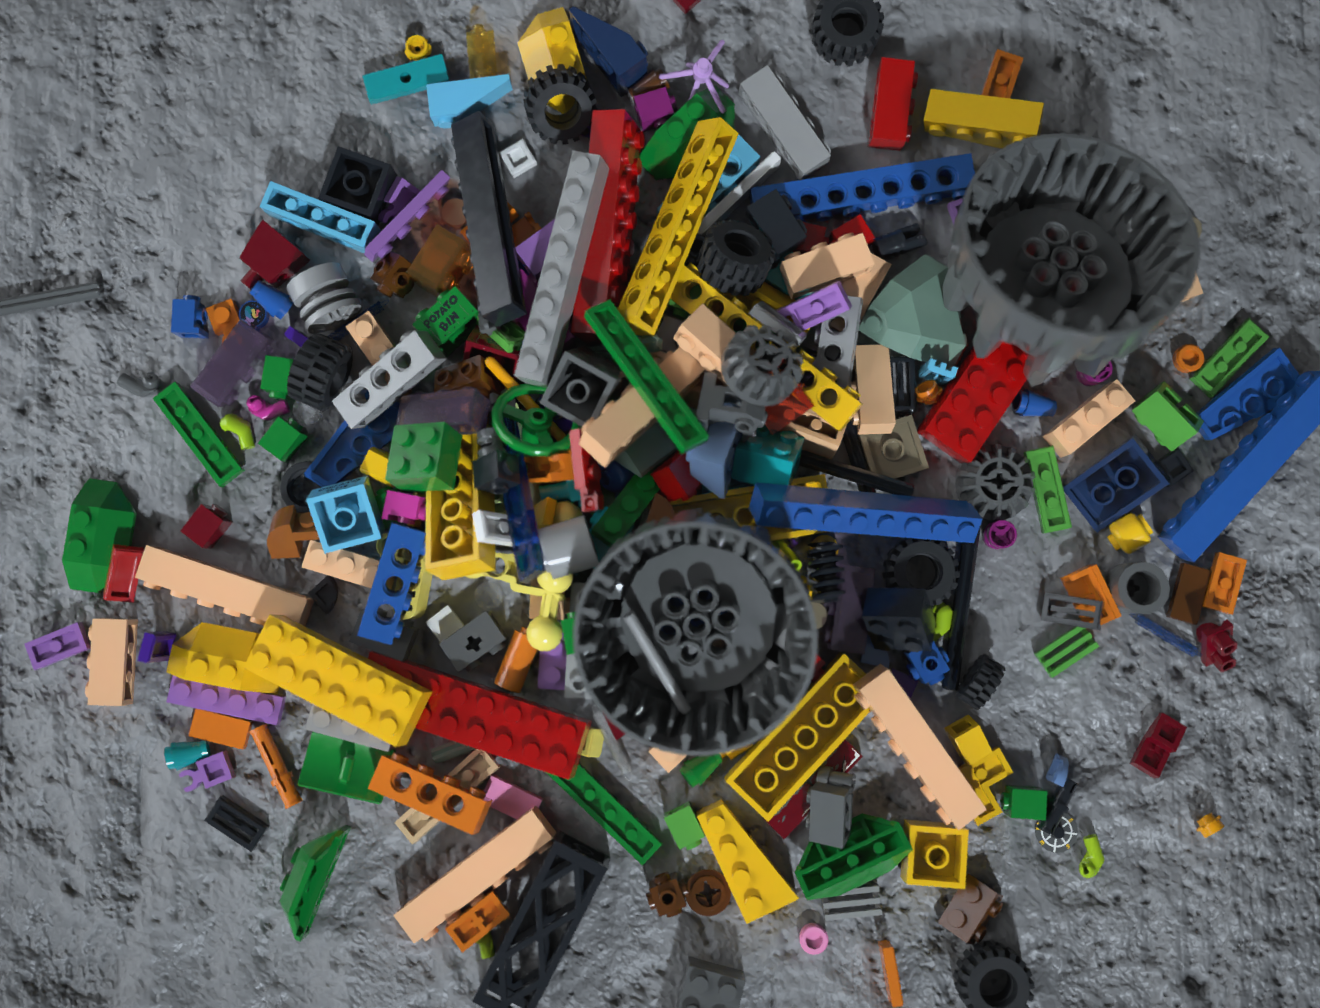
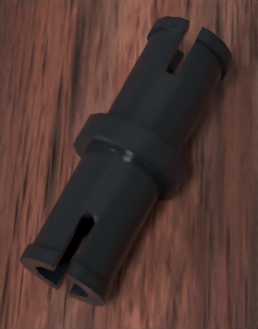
(1057, 806)

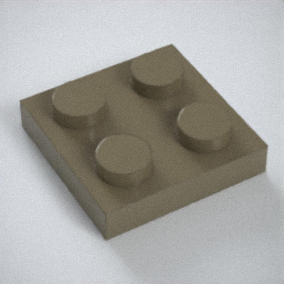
(897, 452)

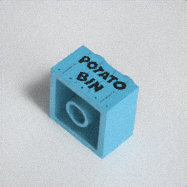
(345, 514)

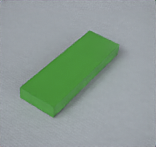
(1229, 357)
(1049, 491)

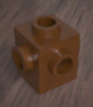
(393, 276)
(663, 884)

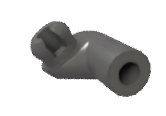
(139, 387)

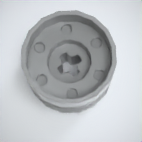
(324, 297)

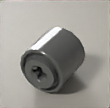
(1150, 585)

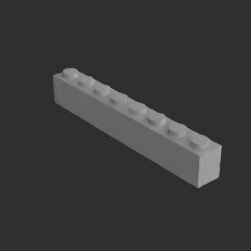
(562, 269)

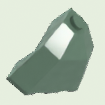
(913, 318)

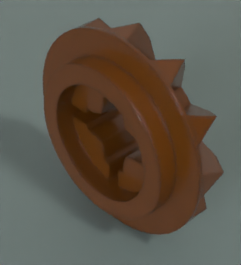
(700, 903)

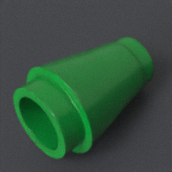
(700, 768)

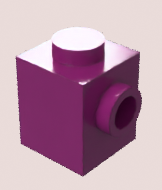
(654, 108)

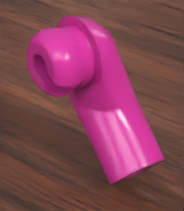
(266, 410)

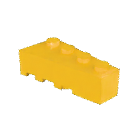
(747, 869)

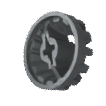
(752, 375)
(970, 482)

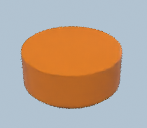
(1188, 358)

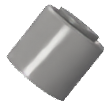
(568, 547)

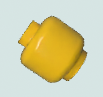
(1129, 533)

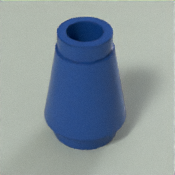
(271, 299)
(1033, 404)

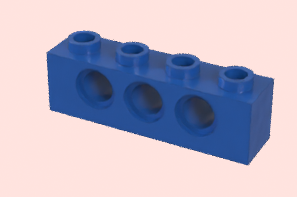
(372, 624)

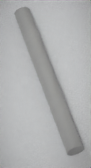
(656, 662)

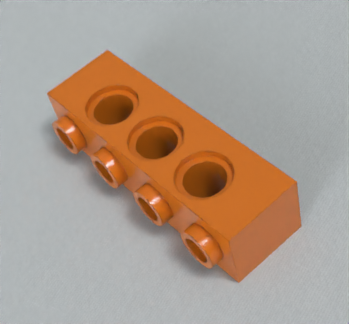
(388, 783)

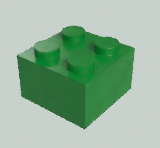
(424, 457)

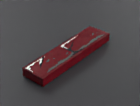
(797, 808)

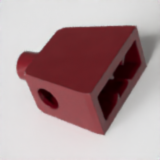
(270, 257)

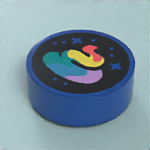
(254, 313)

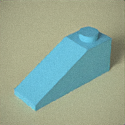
(461, 98)

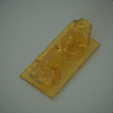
(481, 52)

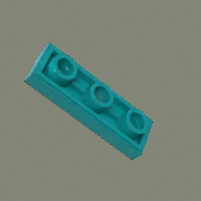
(390, 84)

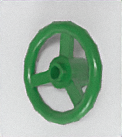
(535, 424)

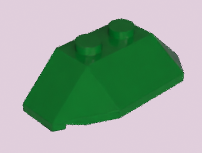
(669, 142)
(97, 520)
(870, 852)
(309, 879)

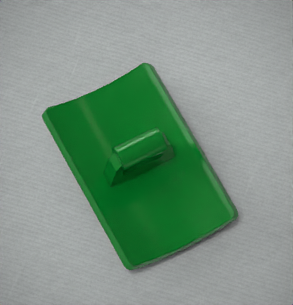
(341, 767)

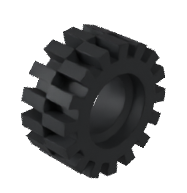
(980, 681)

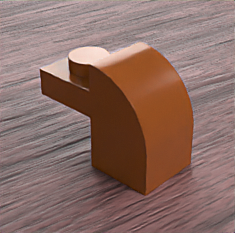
(289, 531)

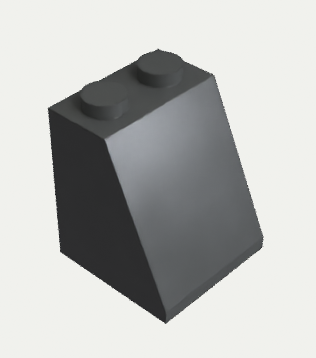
(584, 385)

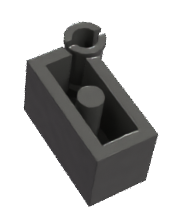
(830, 807)

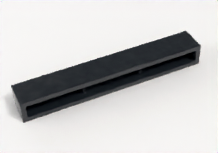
(487, 220)

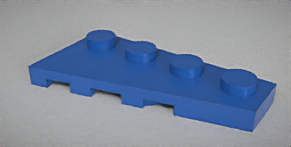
(1248, 395)
(350, 446)

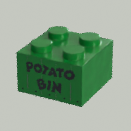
(448, 320)

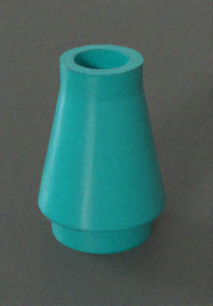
(185, 753)

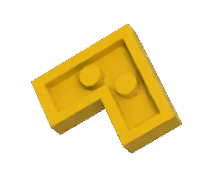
(984, 774)

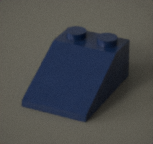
(611, 49)
(1117, 483)

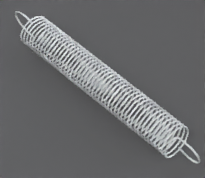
(604, 732)

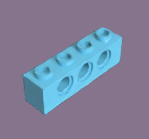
(745, 160)
(318, 217)

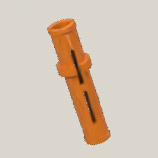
(280, 776)

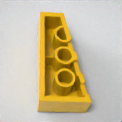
(982, 118)

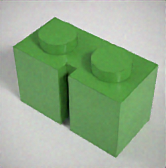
(1164, 419)

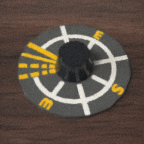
(1063, 838)

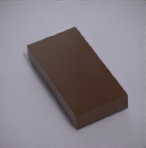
(1188, 593)

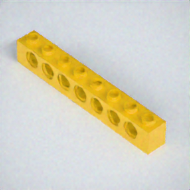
(677, 225)
(837, 414)

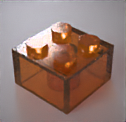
(441, 262)

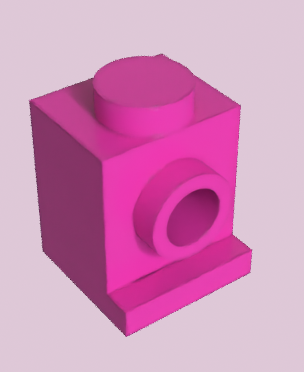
(404, 507)

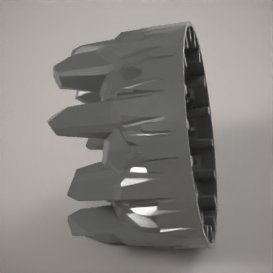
(1069, 252)
(732, 690)

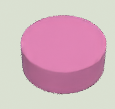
(813, 938)

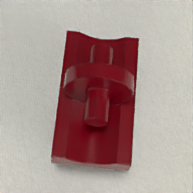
(1217, 645)

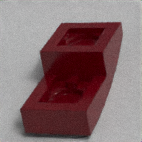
(1157, 744)

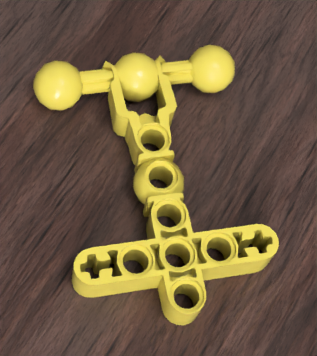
(544, 630)

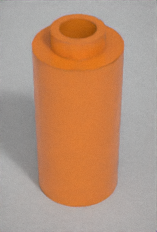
(516, 662)

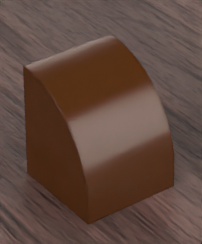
(660, 509)

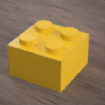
(936, 856)

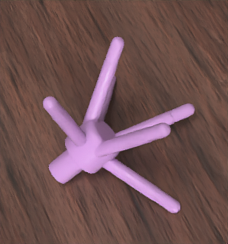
(702, 73)

